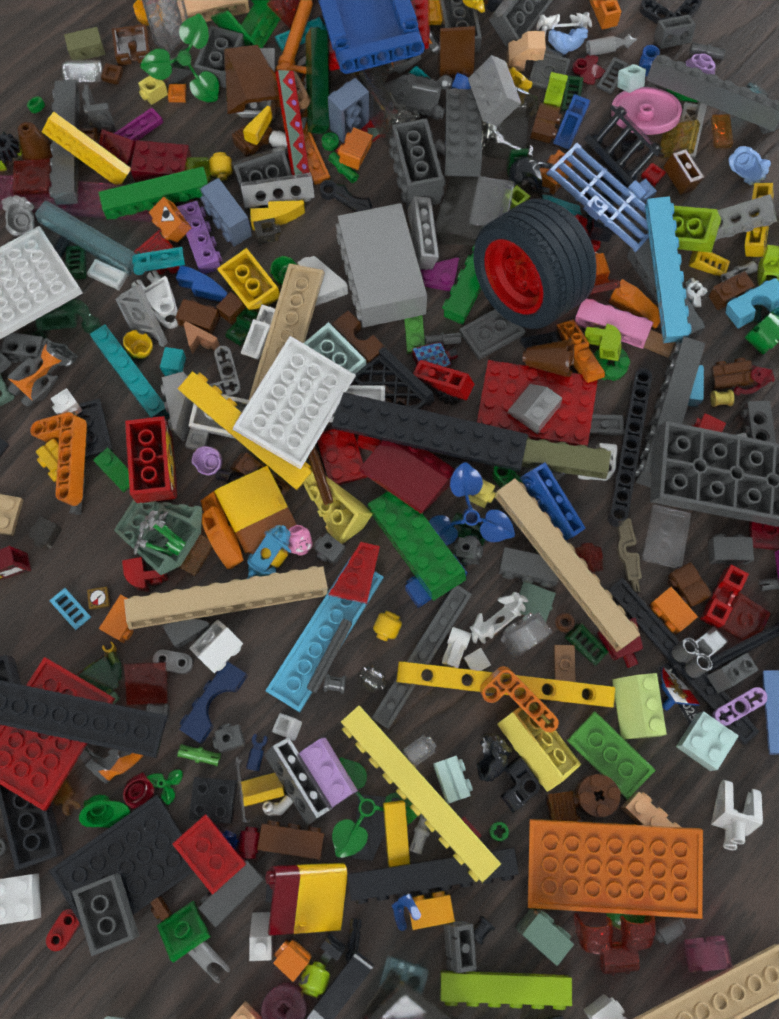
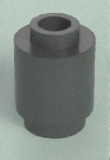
(669, 929)

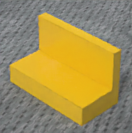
(262, 789)

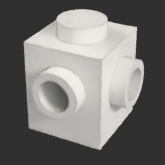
(65, 403)

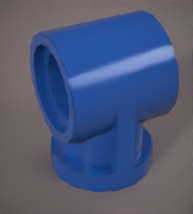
(648, 55)

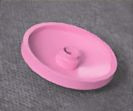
(650, 109)

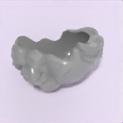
(18, 215)

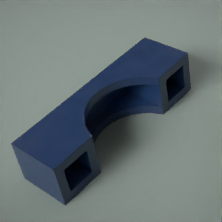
(198, 723)

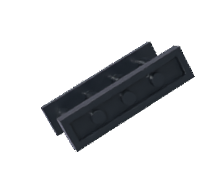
(607, 152)

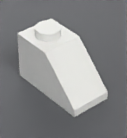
(260, 942)

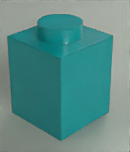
(172, 361)

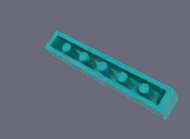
(129, 372)

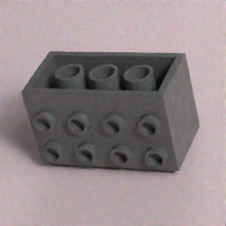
(416, 162)

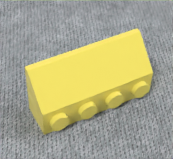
(541, 750)

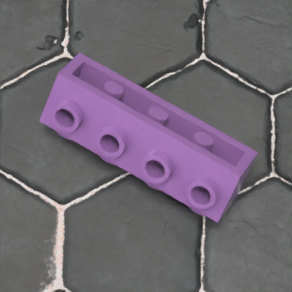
(199, 238)

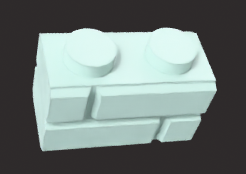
(451, 779)

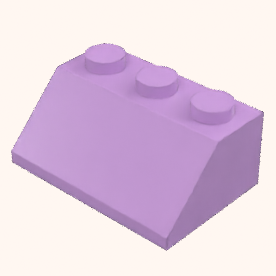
(328, 771)

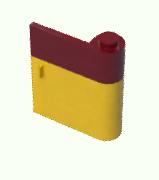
(306, 898)

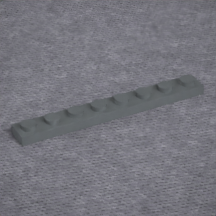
(422, 654)

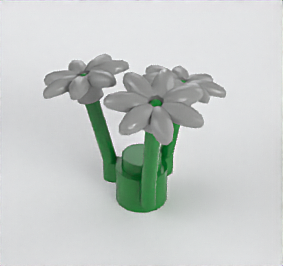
(174, 544)

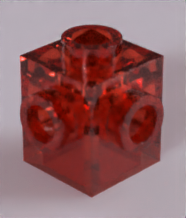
(591, 555)

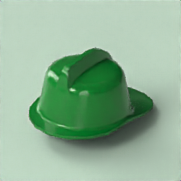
(102, 812)

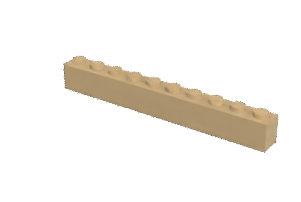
(567, 565)
(225, 597)

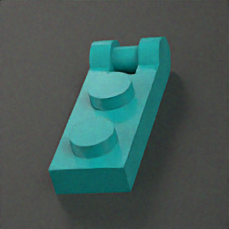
(157, 260)

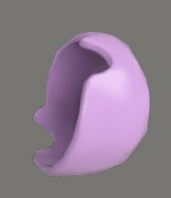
(207, 460)

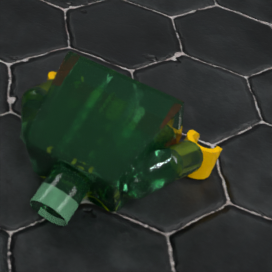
(104, 672)

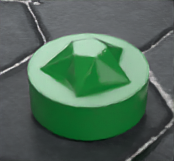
(35, 104)
(330, 141)

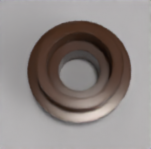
(565, 616)

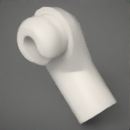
(275, 808)

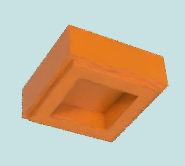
(177, 93)

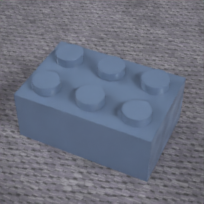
(348, 108)
(225, 212)

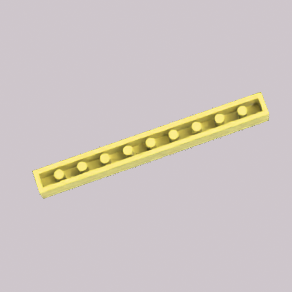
(421, 794)

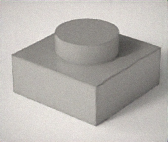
(196, 439)

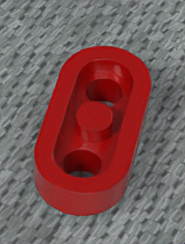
(62, 930)

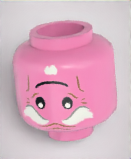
(300, 540)

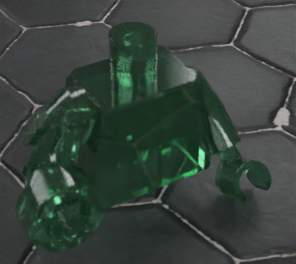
(67, 317)

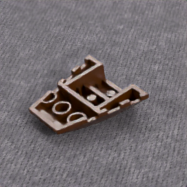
(248, 78)

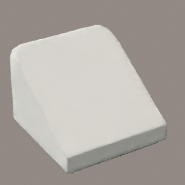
(287, 726)

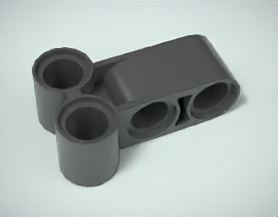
(698, 653)

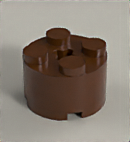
(607, 791)

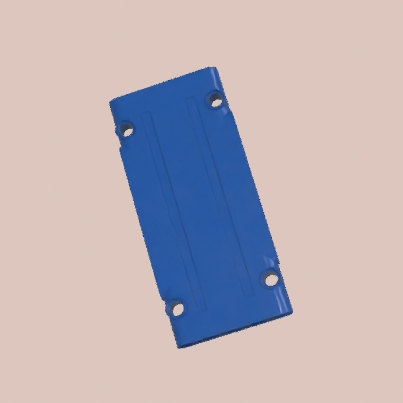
(371, 32)

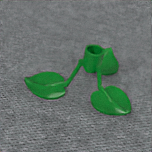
(157, 62)
(348, 836)

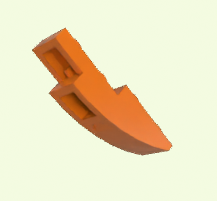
(584, 360)
(219, 533)

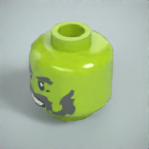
(314, 979)

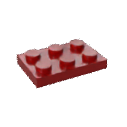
(340, 456)
(209, 854)

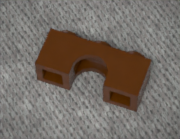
(348, 327)

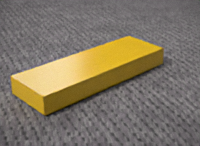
(396, 833)

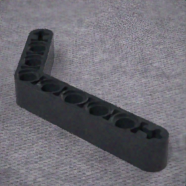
(342, 988)

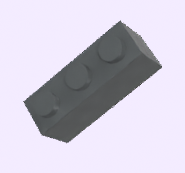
(527, 567)
(231, 894)

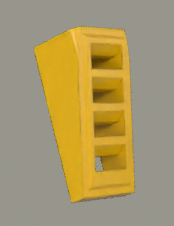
(256, 128)
(698, 262)

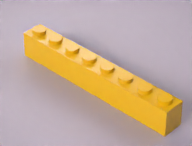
(226, 415)

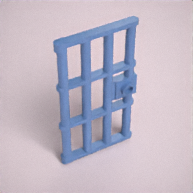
(598, 204)

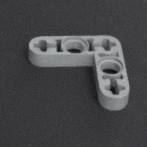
(230, 379)

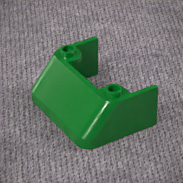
(256, 26)

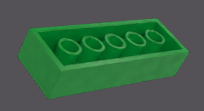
(418, 545)

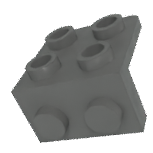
(98, 114)

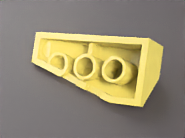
(342, 517)

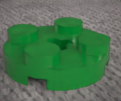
(614, 372)

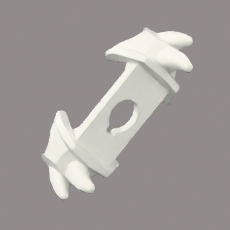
(550, 22)
(511, 610)

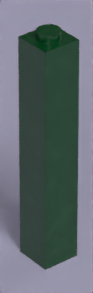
(317, 80)

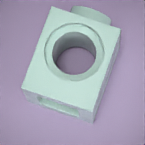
(631, 78)

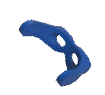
(398, 908)

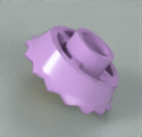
(702, 62)

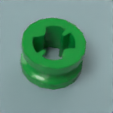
(503, 836)

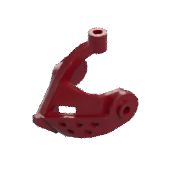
(761, 377)

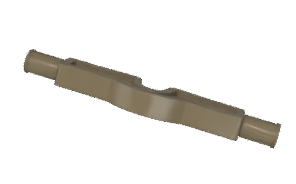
(630, 560)

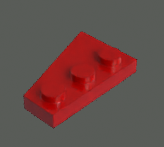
(357, 576)

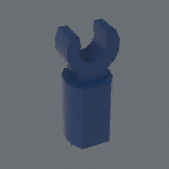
(256, 754)

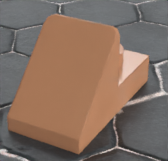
(198, 336)

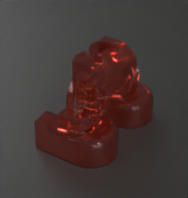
(617, 956)

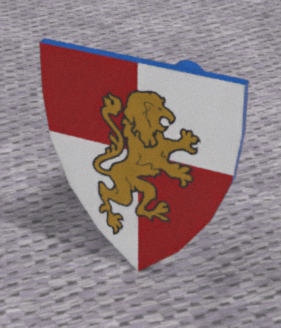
(676, 691)

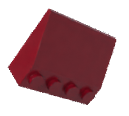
(408, 473)

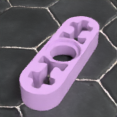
(749, 694)

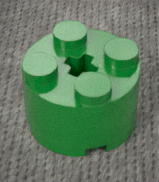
(765, 333)

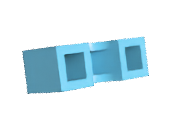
(741, 309)

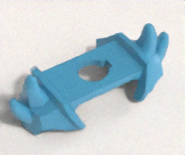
(274, 540)

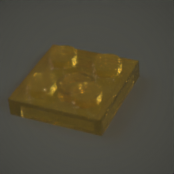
(679, 138)

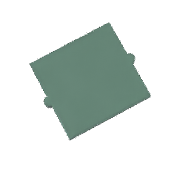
(539, 600)

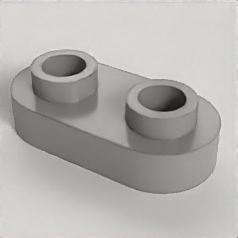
(173, 659)

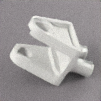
(160, 298)
(734, 823)

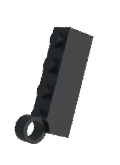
(597, 229)

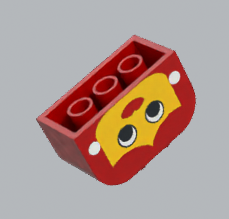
(151, 460)

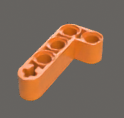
(523, 701)

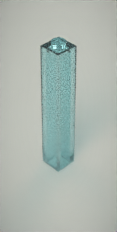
(85, 237)

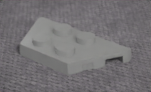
(139, 313)

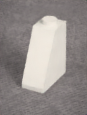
(332, 285)

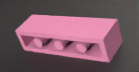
(633, 329)

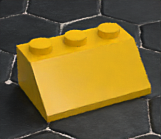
(249, 280)

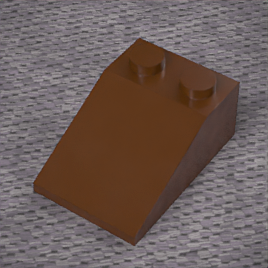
(456, 51)

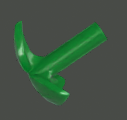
(159, 781)

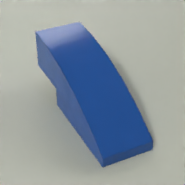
(572, 122)
(201, 285)

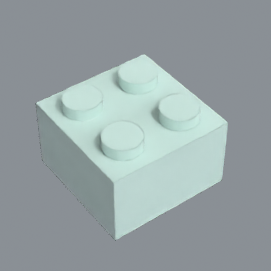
(707, 741)

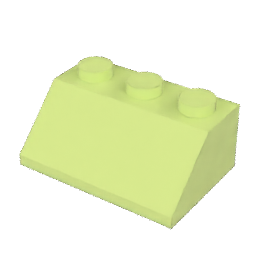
(639, 706)

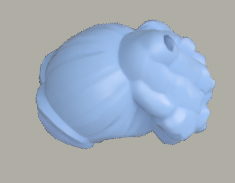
(567, 42)
(749, 165)

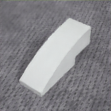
(258, 333)

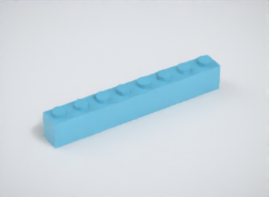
(667, 270)

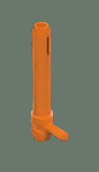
(287, 59)

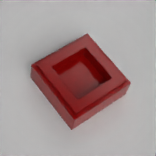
(653, 174)

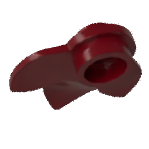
(588, 68)

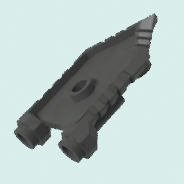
(420, 93)

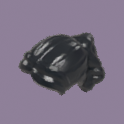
(495, 757)

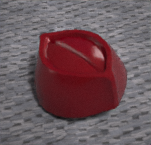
(138, 791)

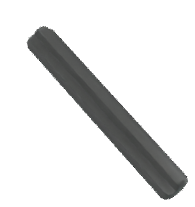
(329, 655)

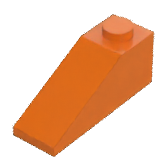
(631, 299)

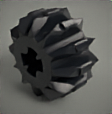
(8, 147)

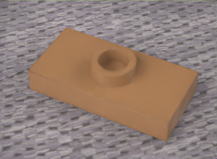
(564, 663)

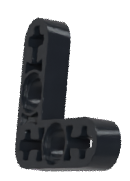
(659, 9)

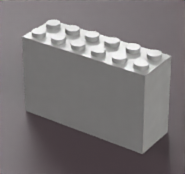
(381, 265)

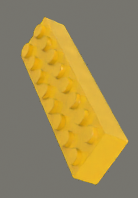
(85, 149)

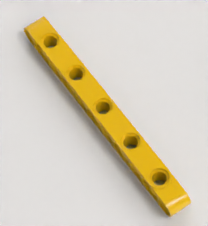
(559, 690)

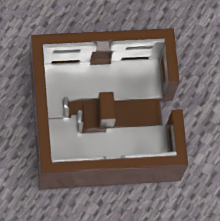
(131, 44)

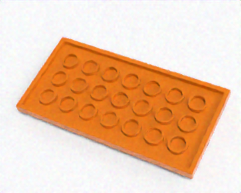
(615, 868)

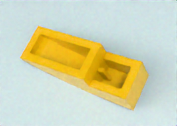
(279, 210)

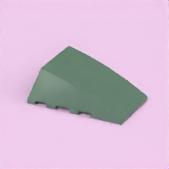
(181, 519)

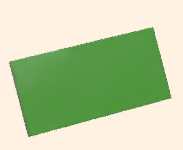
(611, 754)

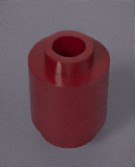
(249, 842)

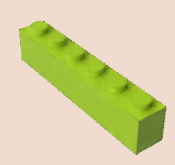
(506, 988)

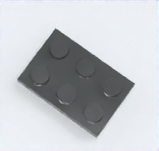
(490, 333)

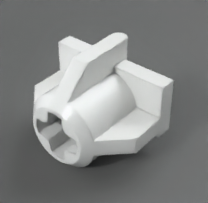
(694, 291)

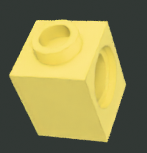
(152, 89)

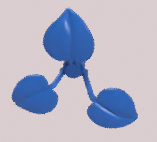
(496, 524)

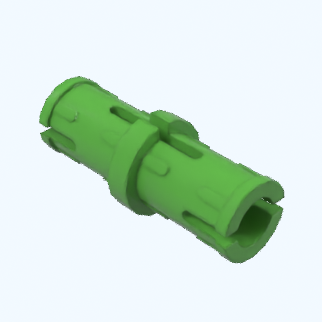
(199, 755)

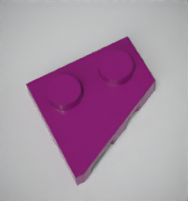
(442, 275)

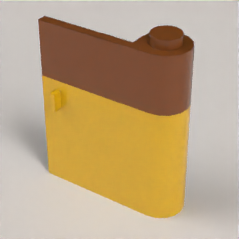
(253, 507)

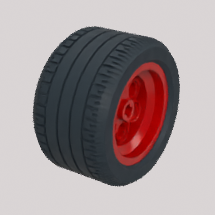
(535, 263)

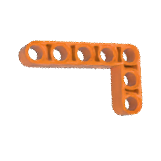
(71, 434)

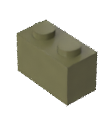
(84, 44)

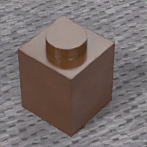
(230, 308)

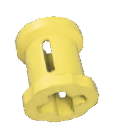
(722, 398)

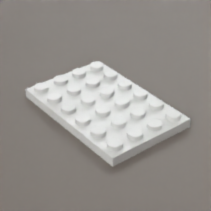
(294, 402)

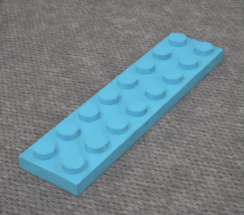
(298, 668)

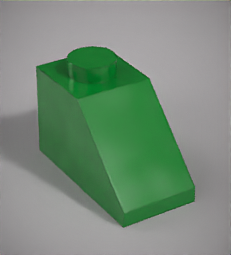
(113, 468)

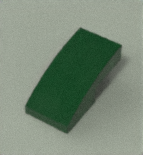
(239, 330)

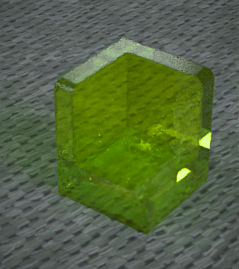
(197, 162)

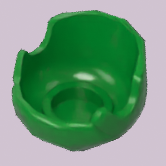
(279, 268)

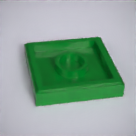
(183, 931)

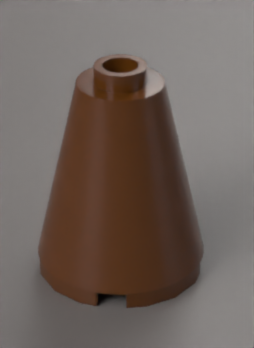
(33, 143)
(551, 357)

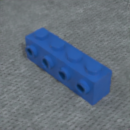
(552, 500)

